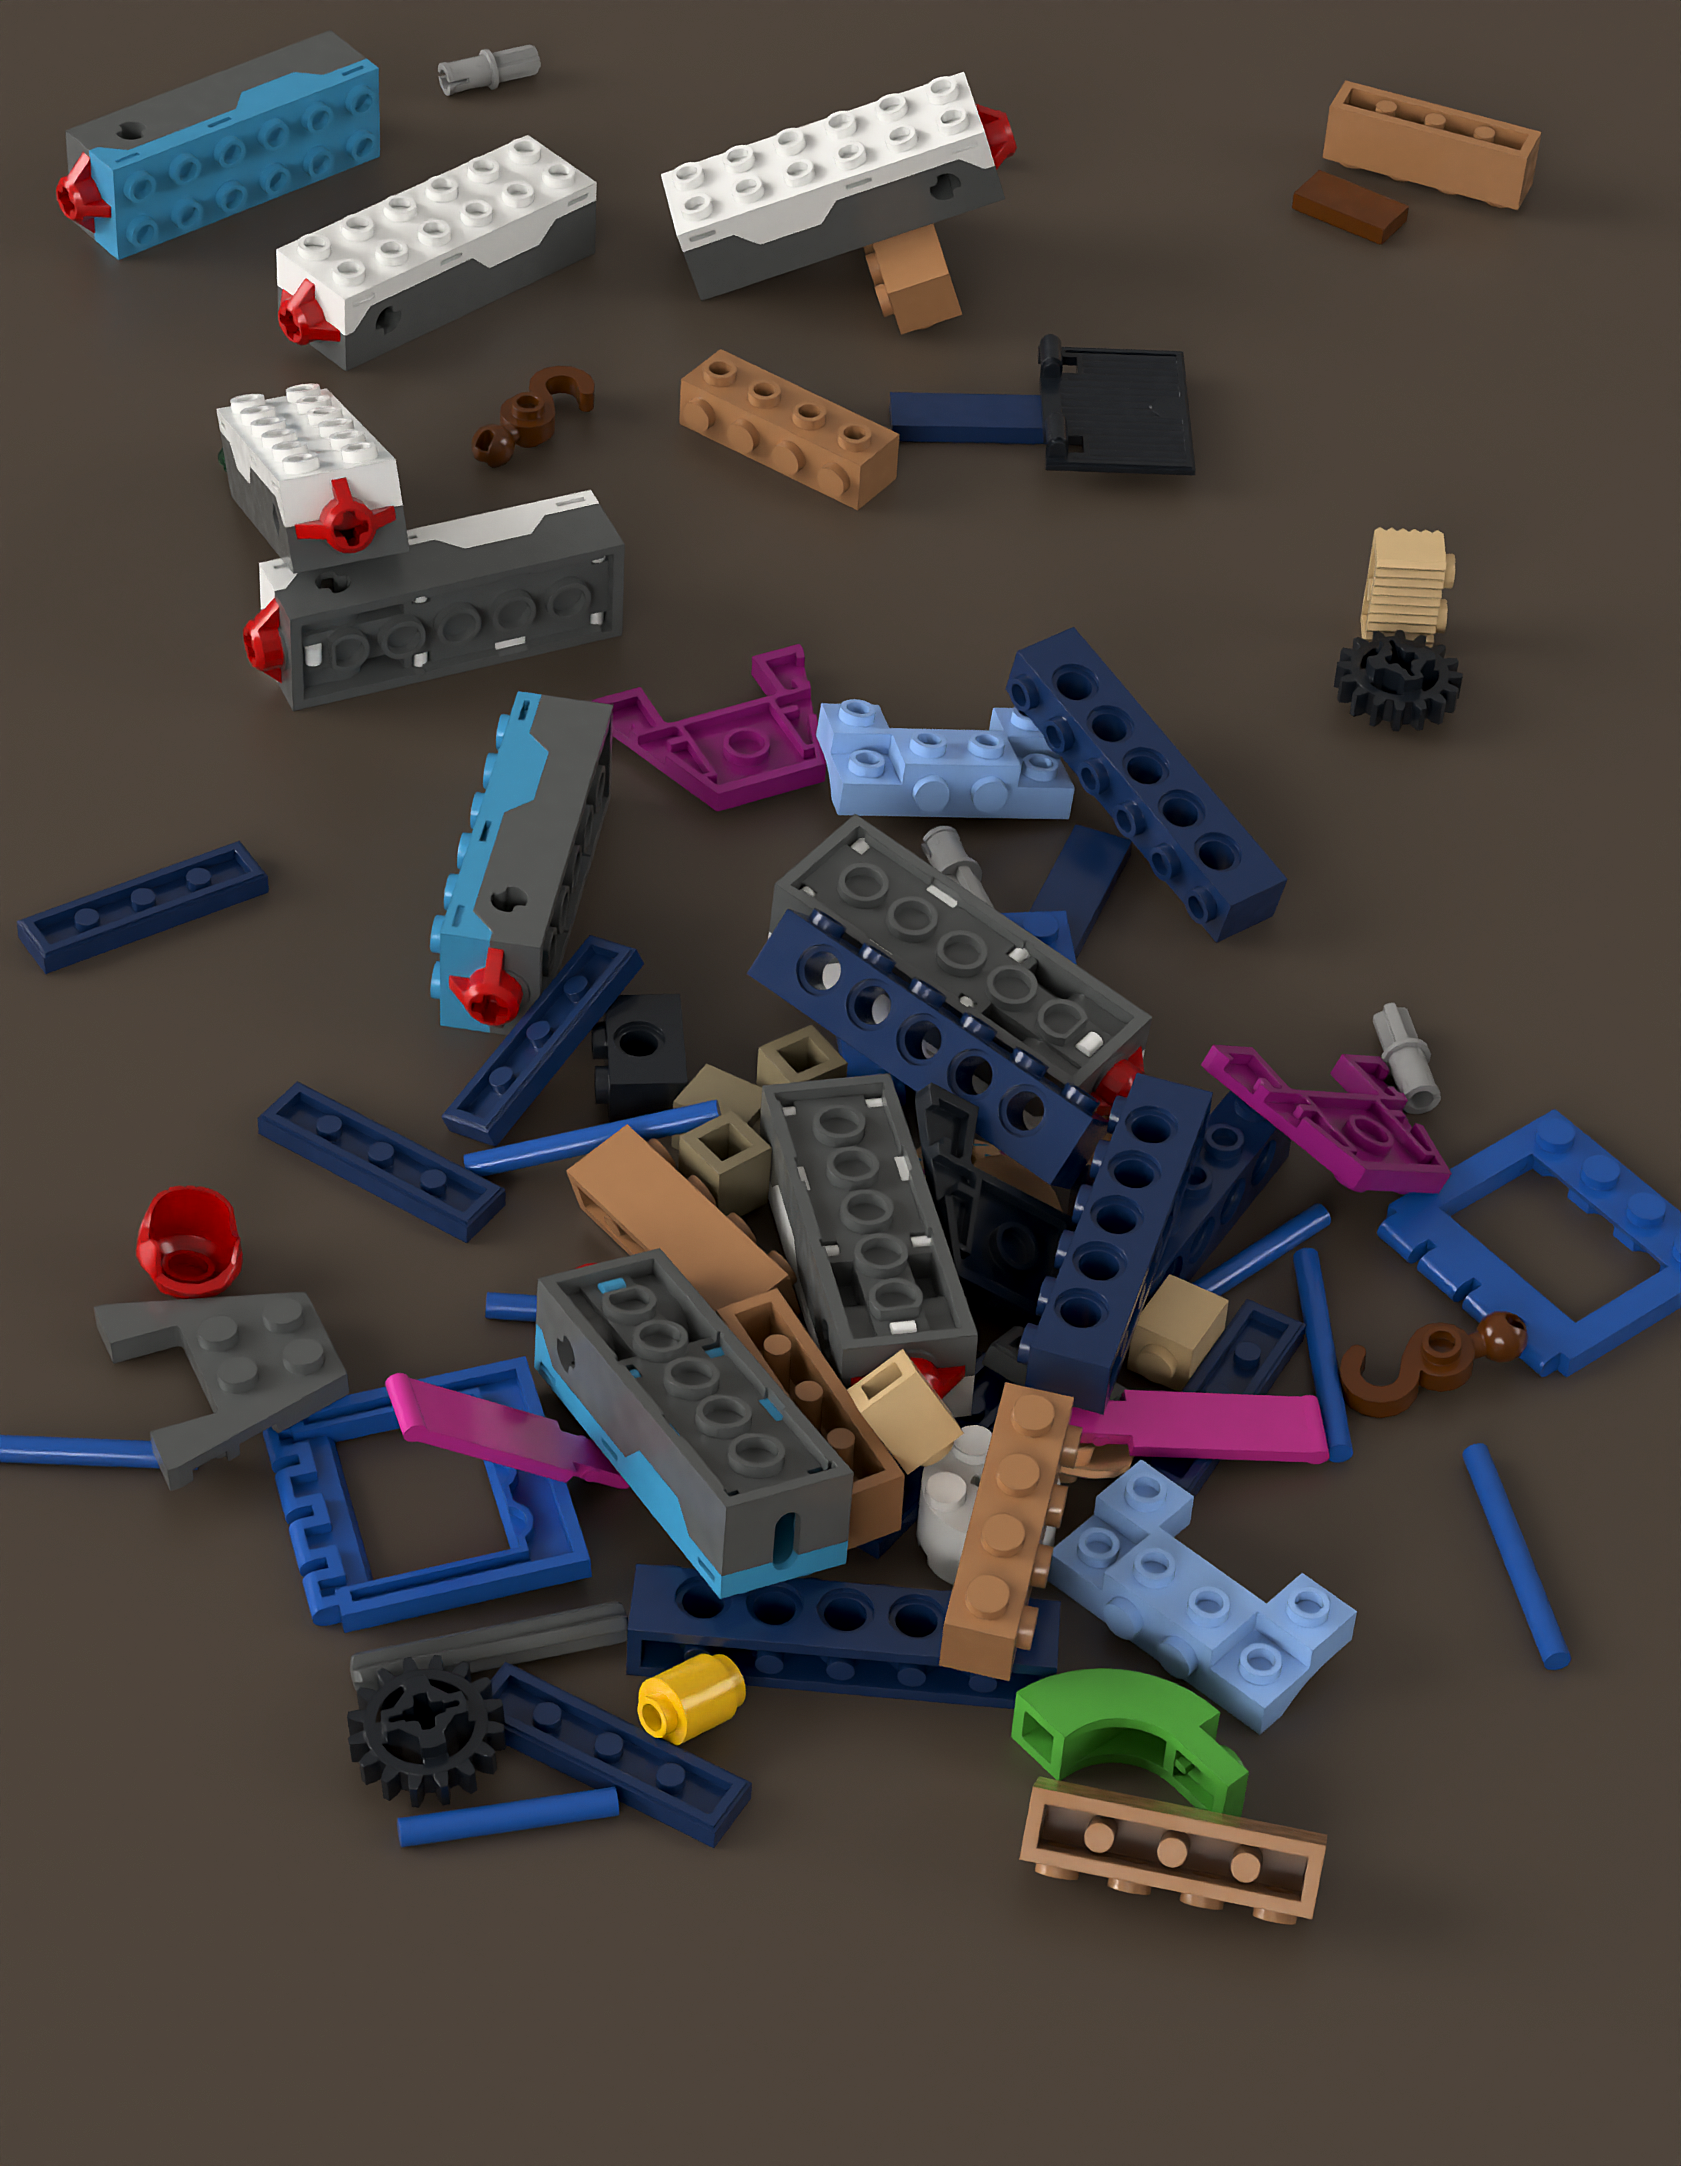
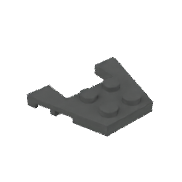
(254, 1356)

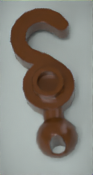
(530, 415)
(1434, 1358)

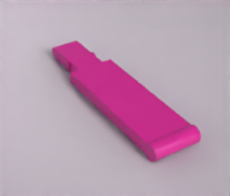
(1210, 1426)
(496, 1433)

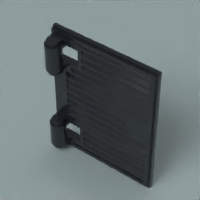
(1118, 405)

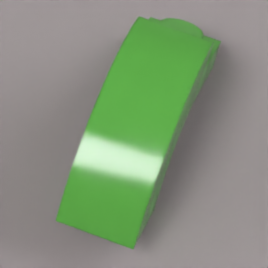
(1131, 1720)

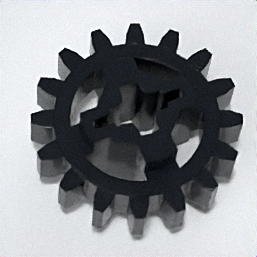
(1398, 680)
(426, 1731)

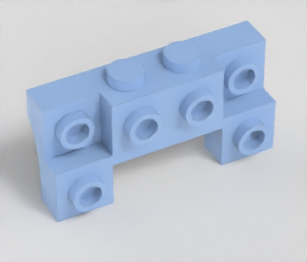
(941, 770)
(1190, 1613)

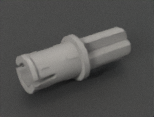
(488, 69)
(948, 856)
(1406, 1058)

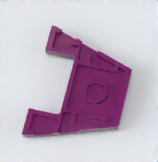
(736, 750)
(1353, 1133)

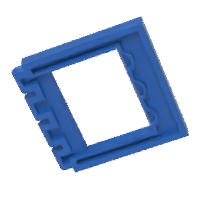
(1462, 1267)
(326, 1537)

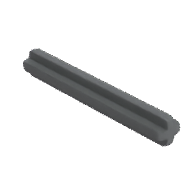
(501, 1643)

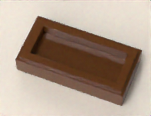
(1350, 207)

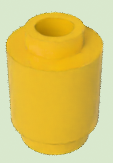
(691, 1698)

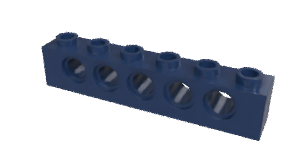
(1145, 785)
(793, 969)
(1232, 1169)
(1117, 1241)
(822, 1637)

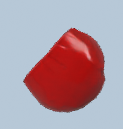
(190, 1242)

